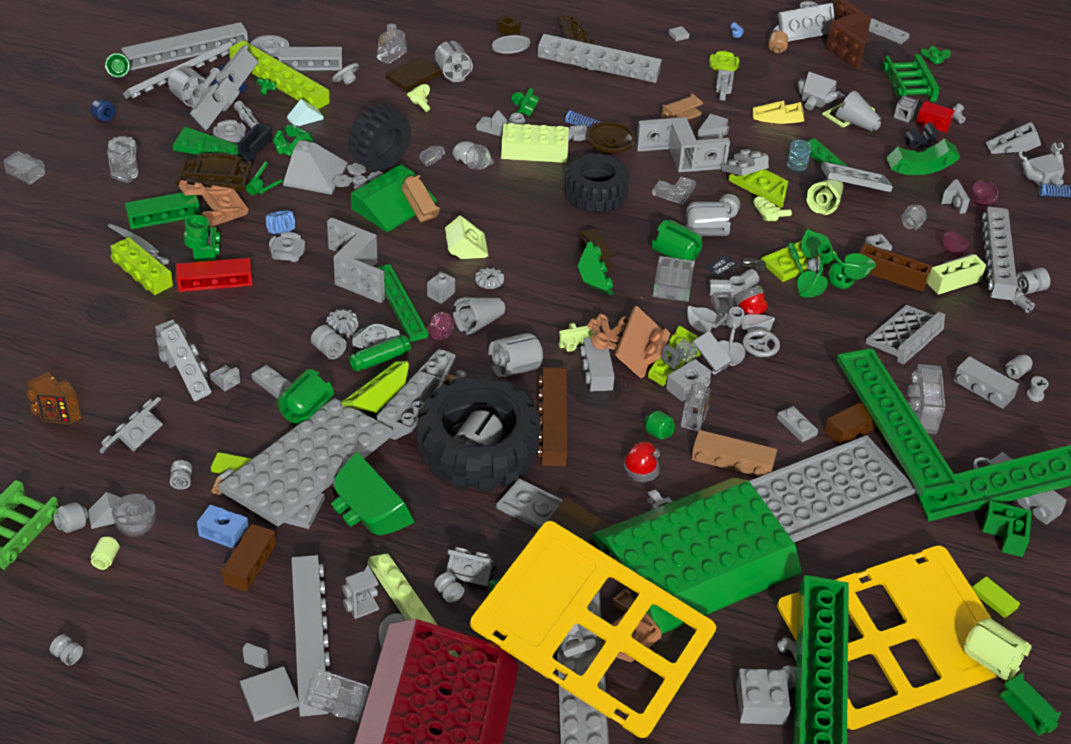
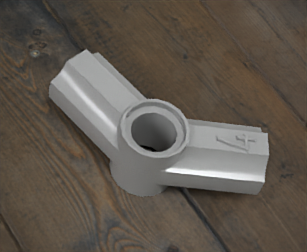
(735, 284)

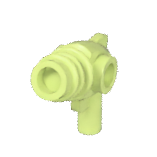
(418, 96)
(769, 211)

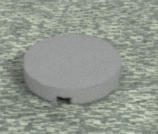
(230, 131)

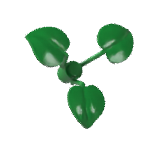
(814, 245)

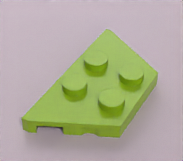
(763, 184)

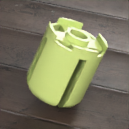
(996, 648)

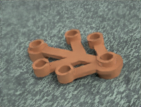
(602, 340)

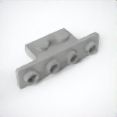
(187, 361)
(138, 430)

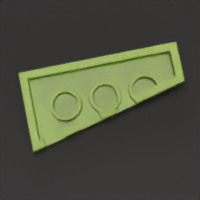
(660, 370)

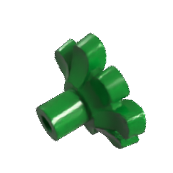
(265, 85)

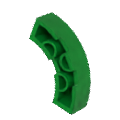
(923, 163)

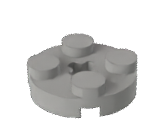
(279, 248)

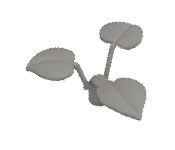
(704, 319)

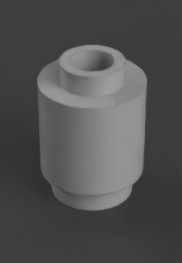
(1018, 366)

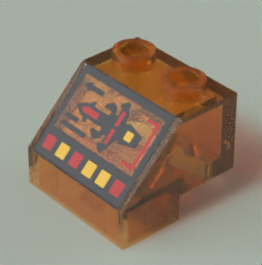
(53, 400)

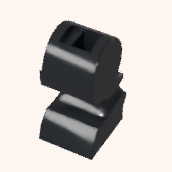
(915, 139)

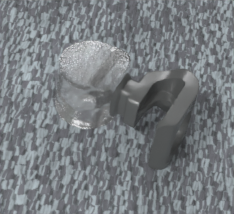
(683, 351)

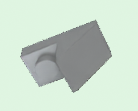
(492, 125)
(956, 195)

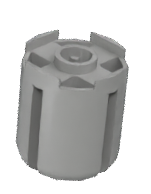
(454, 60)
(185, 84)
(708, 218)
(515, 354)
(473, 432)

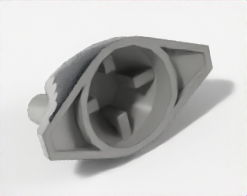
(373, 335)

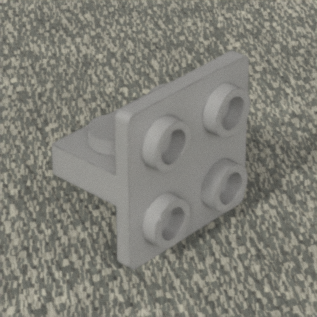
(470, 568)

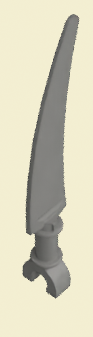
(141, 242)

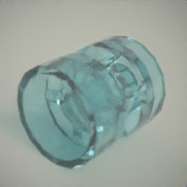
(799, 155)

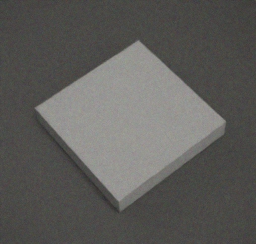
(269, 694)

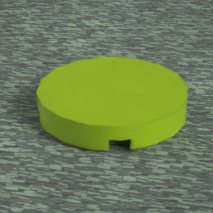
(724, 61)

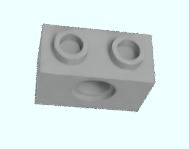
(681, 380)

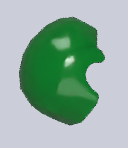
(838, 278)

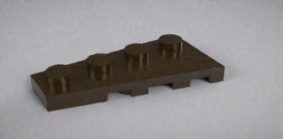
(572, 29)

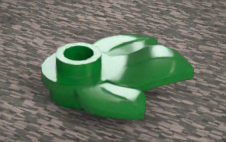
(935, 55)

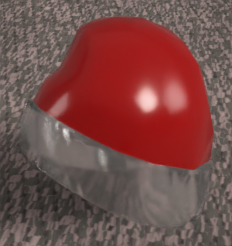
(751, 300)
(642, 462)

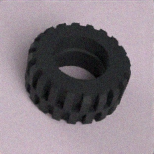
(379, 138)
(596, 182)

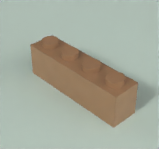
(733, 454)

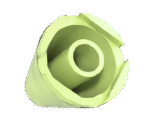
(825, 196)

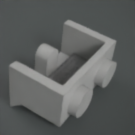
(360, 593)

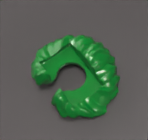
(285, 147)

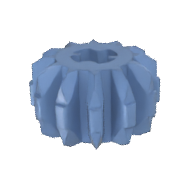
(280, 222)

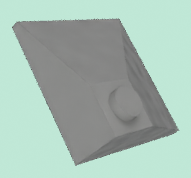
(313, 168)

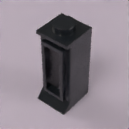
(254, 141)

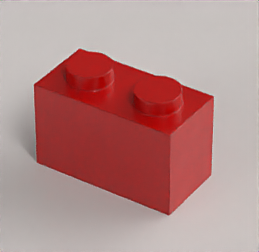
(938, 115)

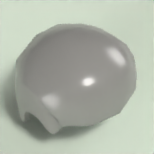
(461, 149)

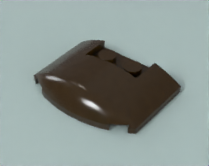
(215, 170)

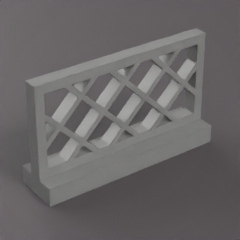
(917, 338)

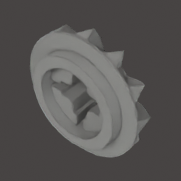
(493, 282)

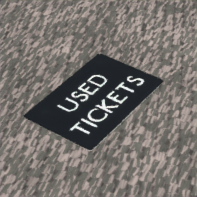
(721, 266)

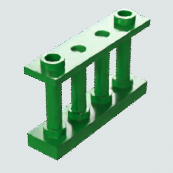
(919, 71)

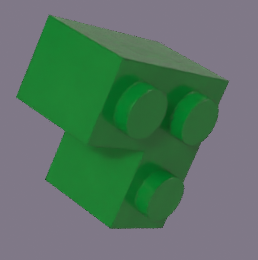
(1011, 524)

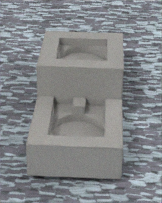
(573, 643)

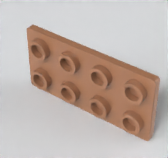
(641, 342)

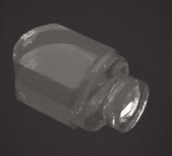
(431, 155)

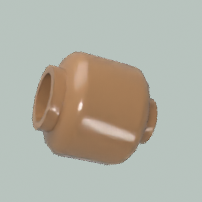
(778, 41)

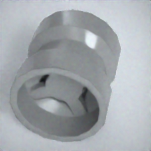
(180, 474)
(449, 587)
(66, 650)

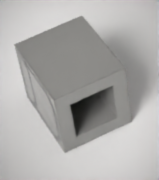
(905, 109)

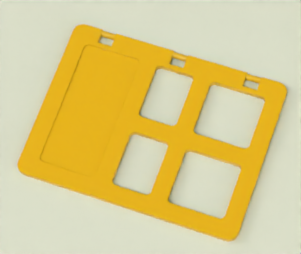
(550, 593)
(937, 613)

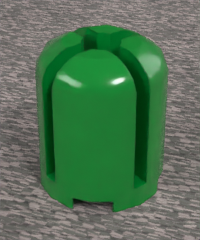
(677, 241)
(304, 397)

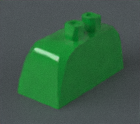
(368, 499)

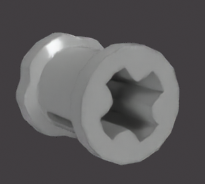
(1038, 386)

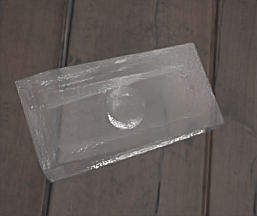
(722, 303)

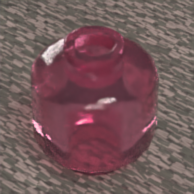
(441, 326)

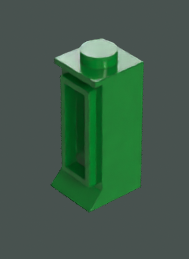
(1030, 705)

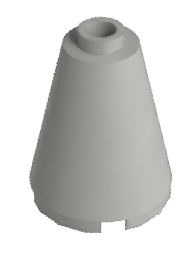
(858, 112)
(477, 313)

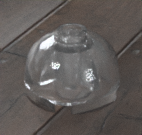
(134, 515)

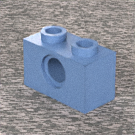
(222, 526)

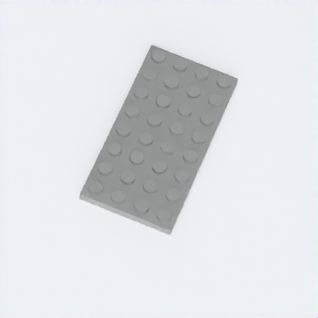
(304, 461)
(832, 488)

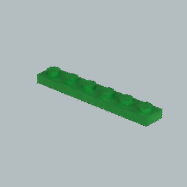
(402, 305)

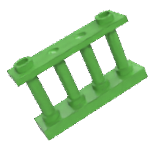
(19, 541)

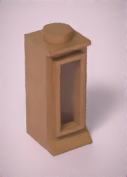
(682, 108)
(419, 199)

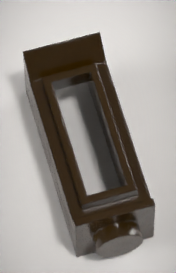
(594, 236)

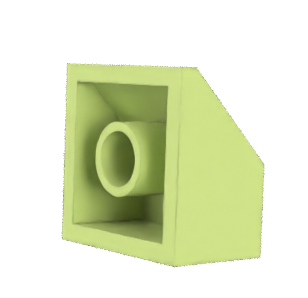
(465, 240)

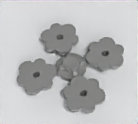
(358, 181)

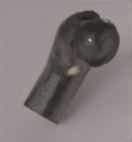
(753, 262)

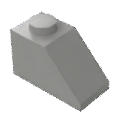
(713, 128)

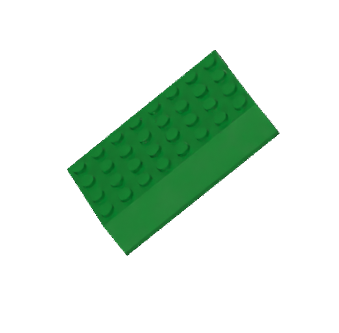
(705, 549)

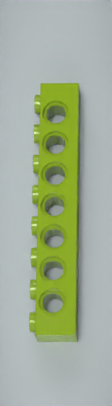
(286, 78)

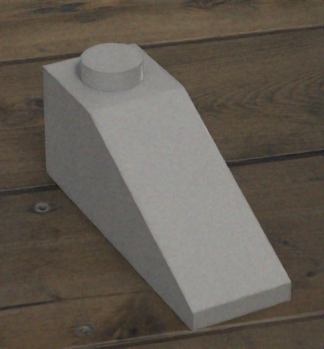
(1015, 140)

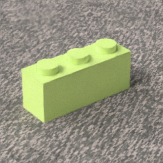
(956, 274)

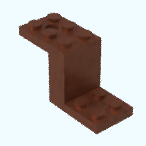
(848, 32)

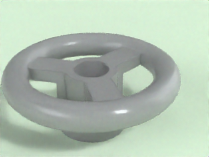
(346, 73)
(760, 346)

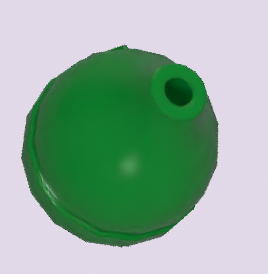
(117, 65)

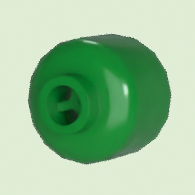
(659, 425)

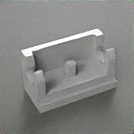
(712, 352)

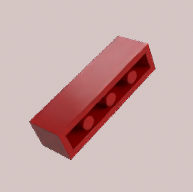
(214, 274)

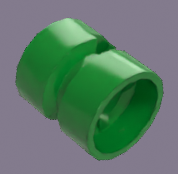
(196, 231)

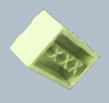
(535, 142)

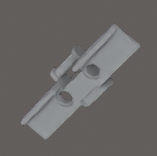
(224, 92)

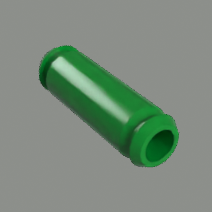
(380, 353)

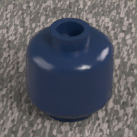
(102, 110)

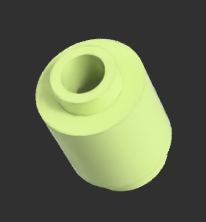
(104, 552)

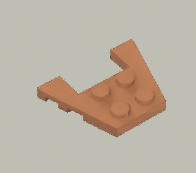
(222, 200)
(645, 633)

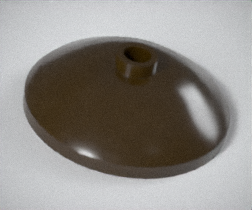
(611, 137)

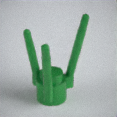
(256, 185)

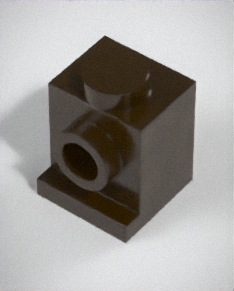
(508, 26)

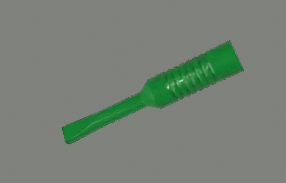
(795, 255)

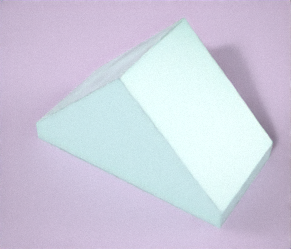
(303, 114)

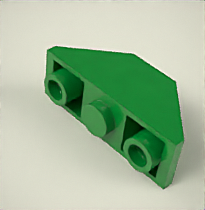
(593, 270)

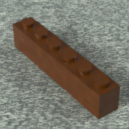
(553, 416)

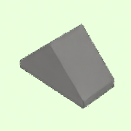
(101, 512)

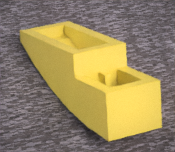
(779, 113)

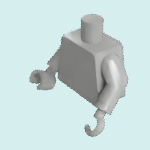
(818, 90)
(1045, 169)

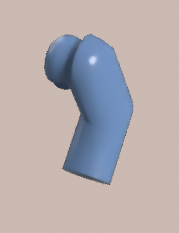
(737, 30)

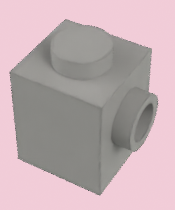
(441, 287)

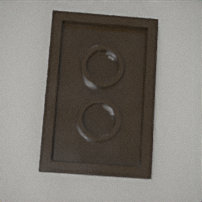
(413, 74)
(578, 521)

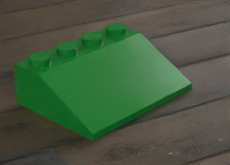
(383, 199)

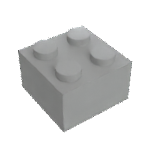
(763, 696)

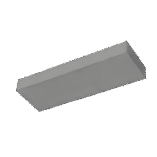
(888, 31)

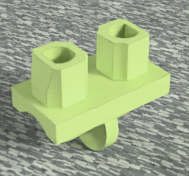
(574, 336)

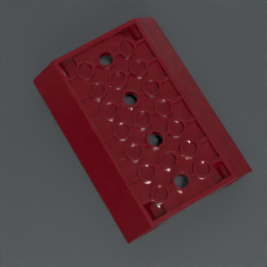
(407, 684)

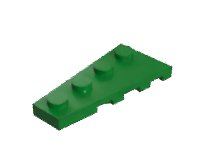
(197, 143)

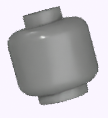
(734, 204)
(70, 517)

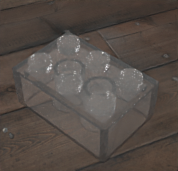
(927, 396)

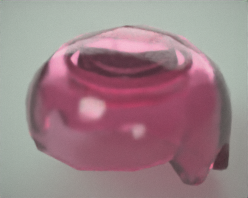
(984, 193)
(955, 243)

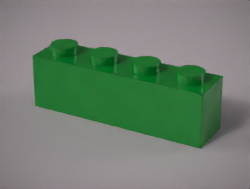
(161, 210)

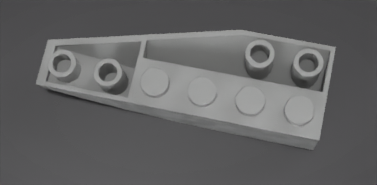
(403, 409)

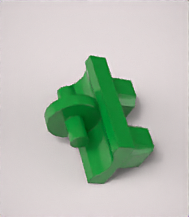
(527, 102)

